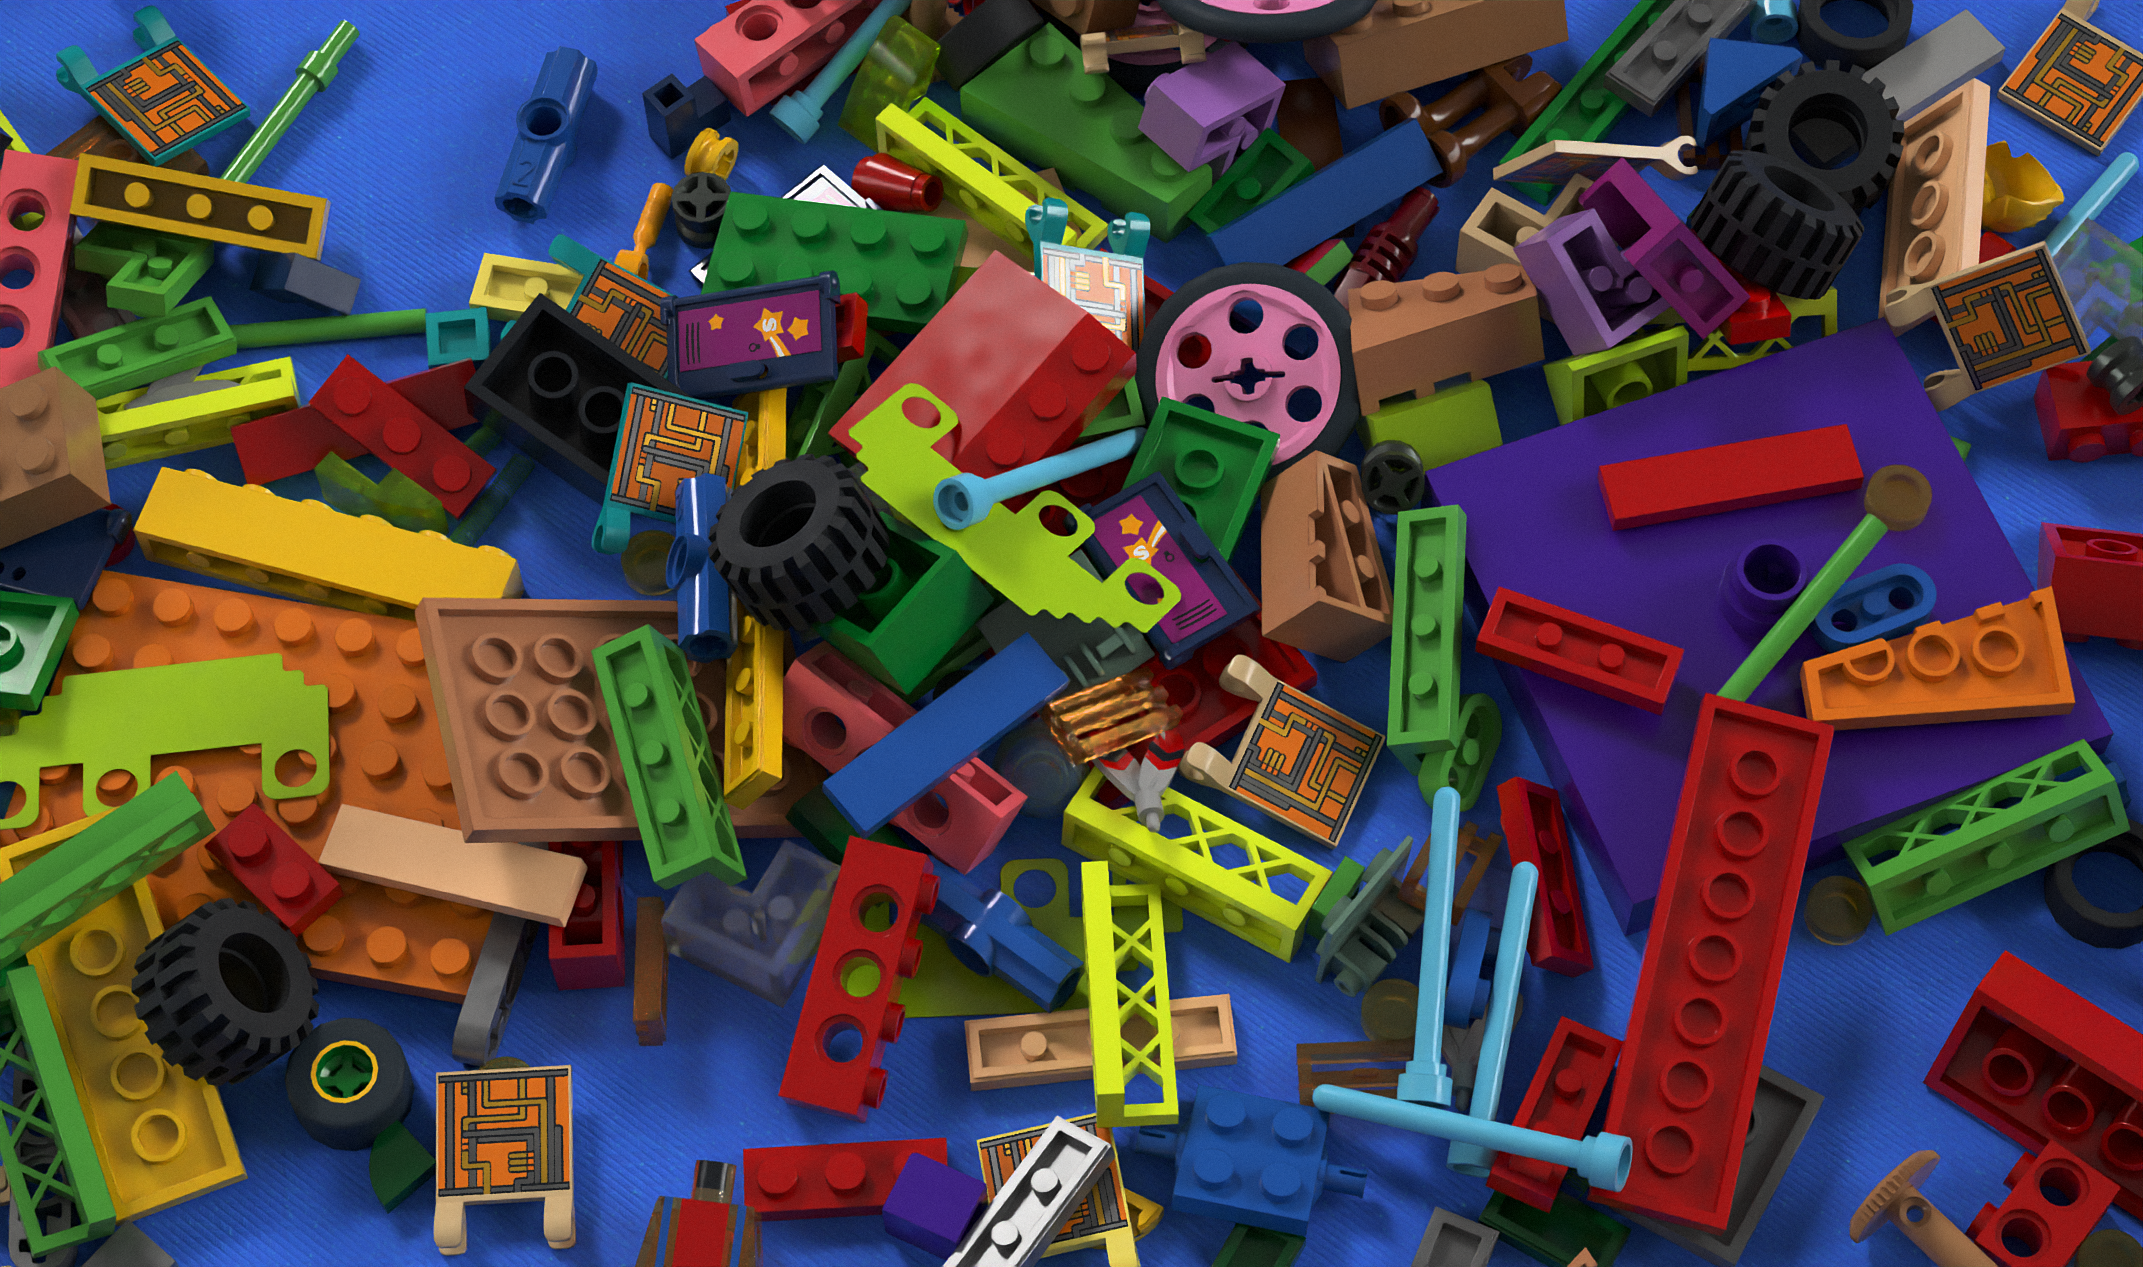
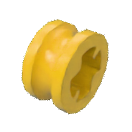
(711, 154)

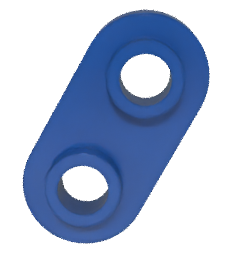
(1868, 611)
(1476, 947)

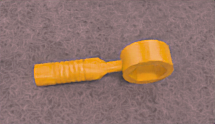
(647, 230)

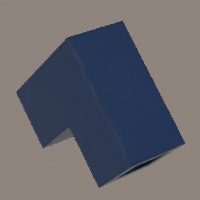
(680, 113)
(305, 281)

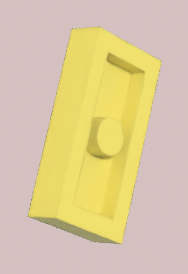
(511, 284)

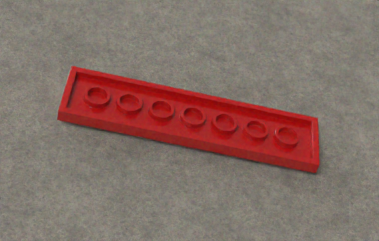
(1714, 960)

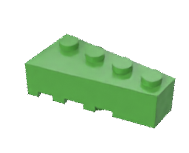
(1084, 128)

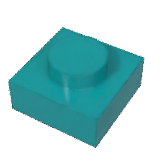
(458, 336)

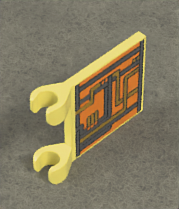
(1099, 1218)

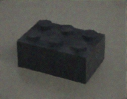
(559, 393)

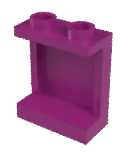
(1666, 248)

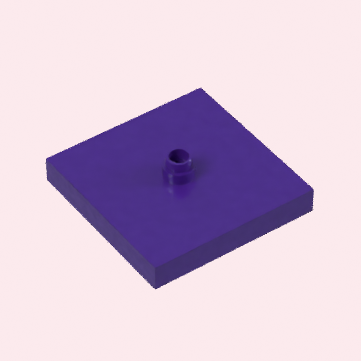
(1724, 584)

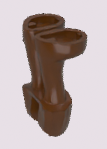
(1502, 94)

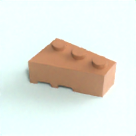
(1441, 328)
(1322, 561)

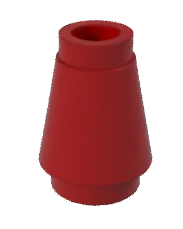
(896, 184)

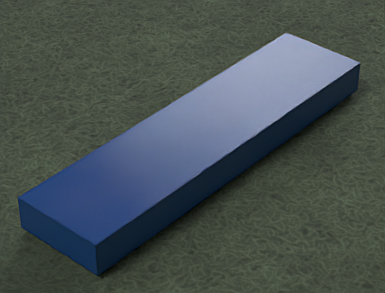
(1329, 199)
(945, 735)

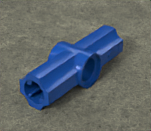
(539, 160)
(703, 597)
(998, 937)

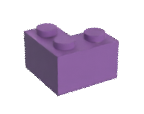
(1211, 109)
(1588, 282)

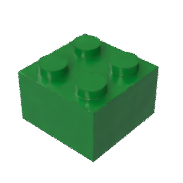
(911, 611)

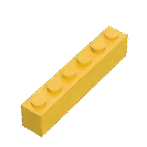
(312, 550)

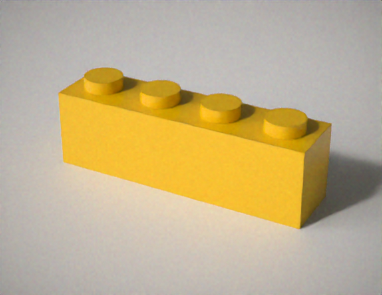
(199, 206)

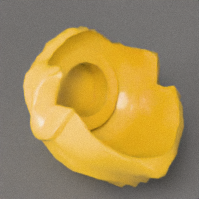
(2016, 191)

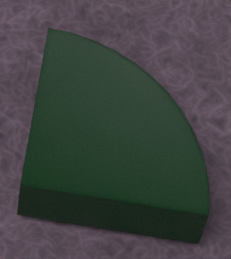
(398, 1165)

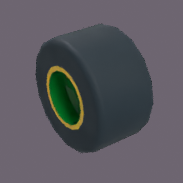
(339, 1060)

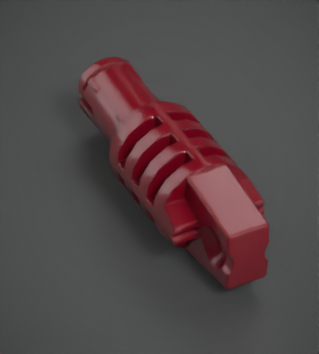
(1389, 245)

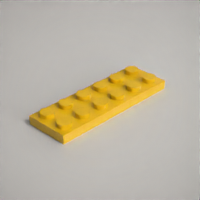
(149, 1123)

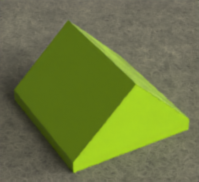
(1618, 375)
(1441, 426)

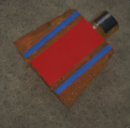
(705, 1227)

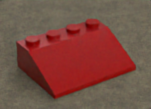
(1012, 365)

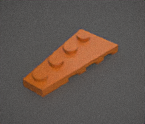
(1969, 669)

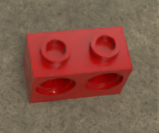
(2048, 1229)

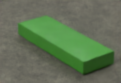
(144, 349)

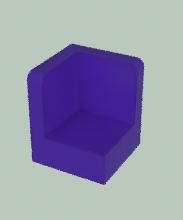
(933, 1205)

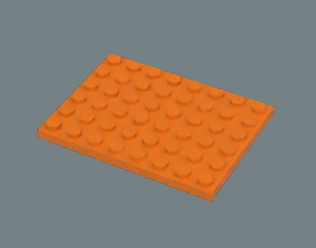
(381, 759)

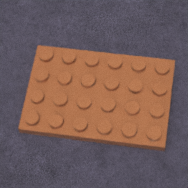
(532, 727)

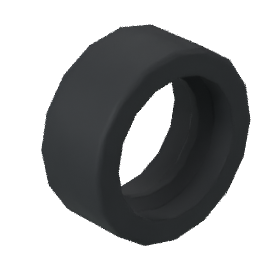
(985, 38)
(1825, 44)
(2078, 915)

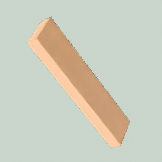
(440, 865)
(1058, 1043)

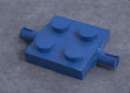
(1251, 1160)

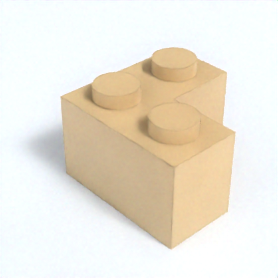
(1504, 223)

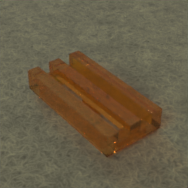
(1105, 706)
(1466, 841)
(650, 973)
(1351, 1053)

